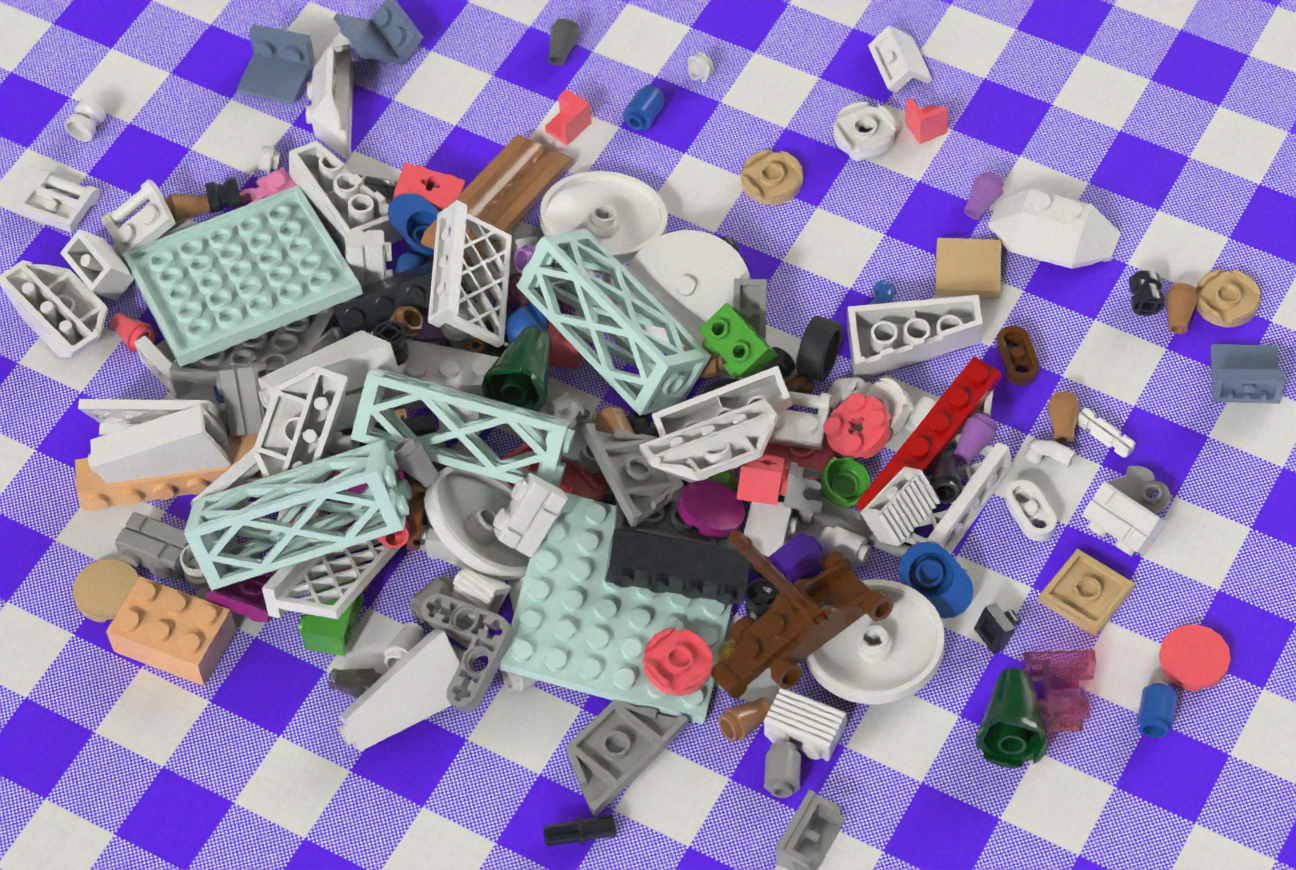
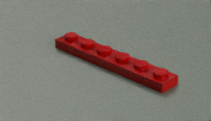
(939, 425)

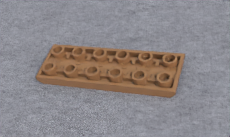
(508, 188)

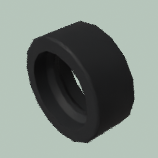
(819, 348)

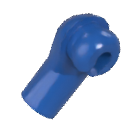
(884, 292)

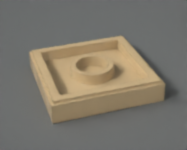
(968, 267)
(1086, 592)

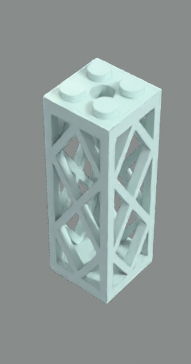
(559, 264)
(484, 460)
(213, 526)

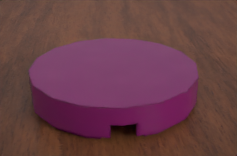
(711, 508)

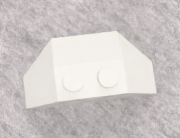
(332, 99)
(1053, 229)
(55, 306)
(300, 421)
(714, 443)

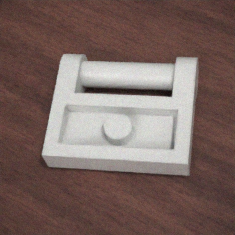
(54, 207)
(143, 226)
(802, 428)

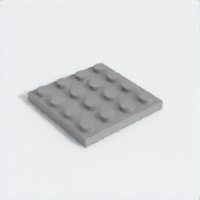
(274, 347)

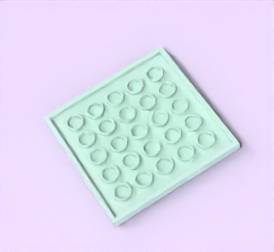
(241, 275)
(594, 633)

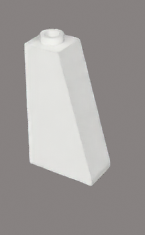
(349, 356)
(161, 447)
(404, 694)

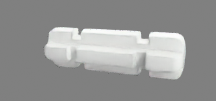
(1105, 432)

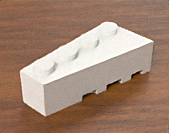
(337, 195)
(910, 331)
(444, 367)
(763, 385)

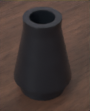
(946, 479)

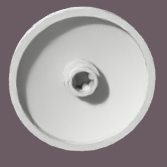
(611, 206)
(688, 276)
(463, 514)
(883, 658)

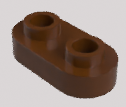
(1017, 358)

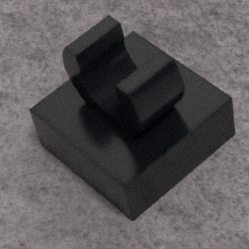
(996, 627)

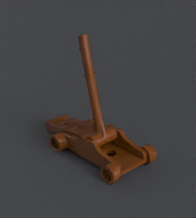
(795, 621)

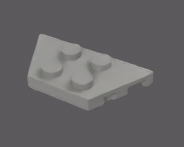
(634, 482)
(618, 748)

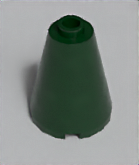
(522, 371)
(1012, 722)

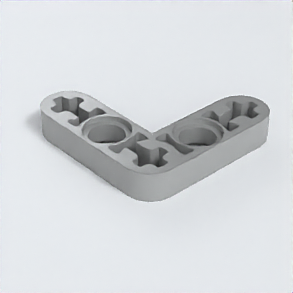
(481, 645)

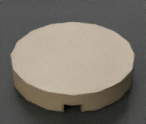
(771, 177)
(1227, 298)
(103, 588)

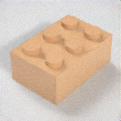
(171, 630)

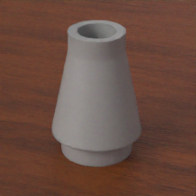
(415, 461)

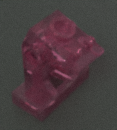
(1062, 698)

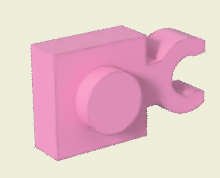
(267, 186)

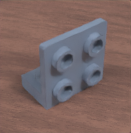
(386, 37)
(277, 65)
(1246, 373)

